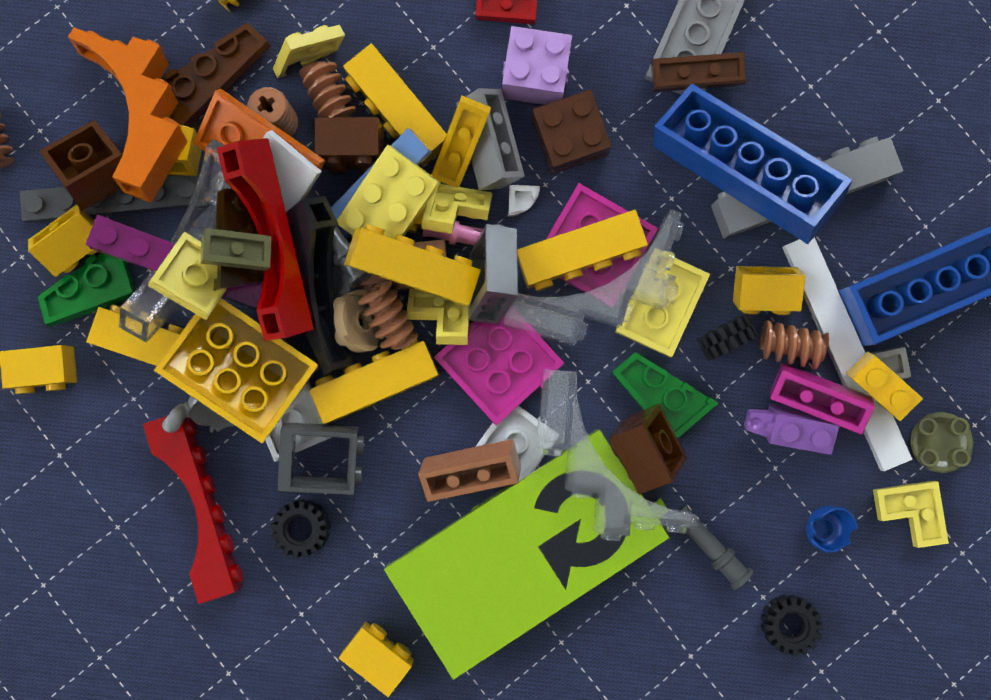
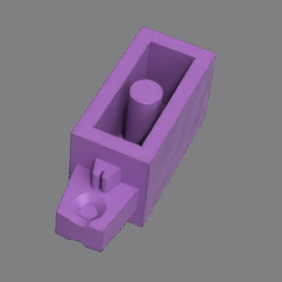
(792, 428)

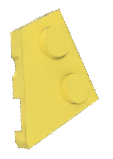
(308, 47)

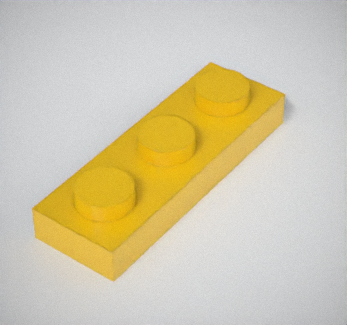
(460, 141)

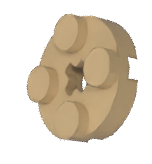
(347, 326)

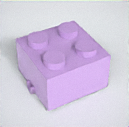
(536, 66)

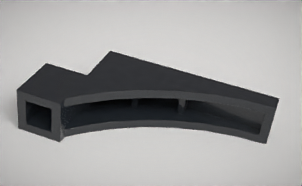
(312, 234)

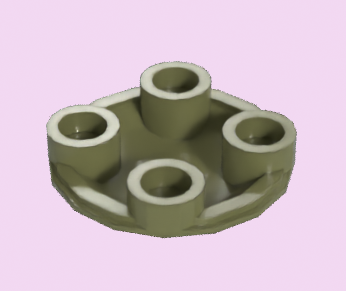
(942, 442)

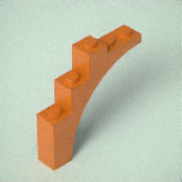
(152, 137)

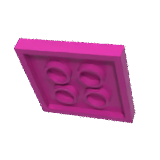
(587, 208)
(498, 366)

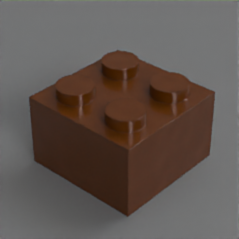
(571, 132)
(349, 143)
(84, 164)
(648, 449)

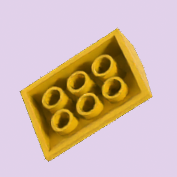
(235, 370)

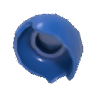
(830, 528)

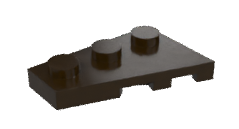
(234, 216)

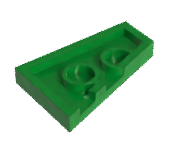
(94, 285)
(653, 385)

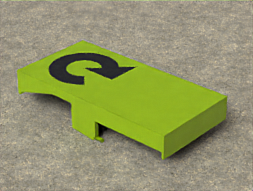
(513, 563)

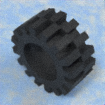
(727, 337)
(282, 533)
(804, 638)

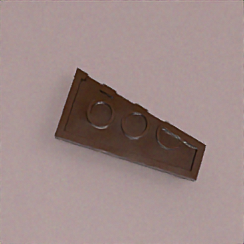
(212, 71)

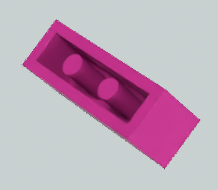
(822, 398)

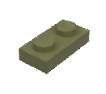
(235, 249)

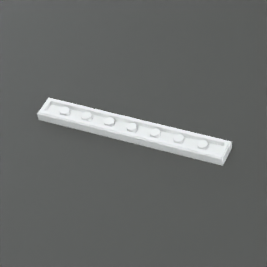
(844, 347)

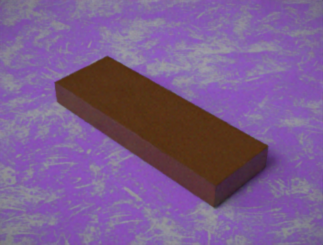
(700, 70)

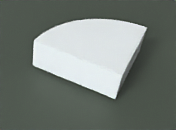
(521, 198)

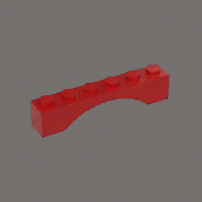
(252, 174)
(214, 567)

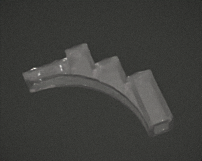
(645, 283)
(147, 308)
(615, 505)

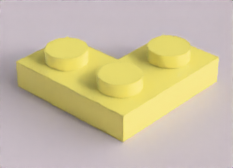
(453, 201)
(450, 316)
(919, 504)

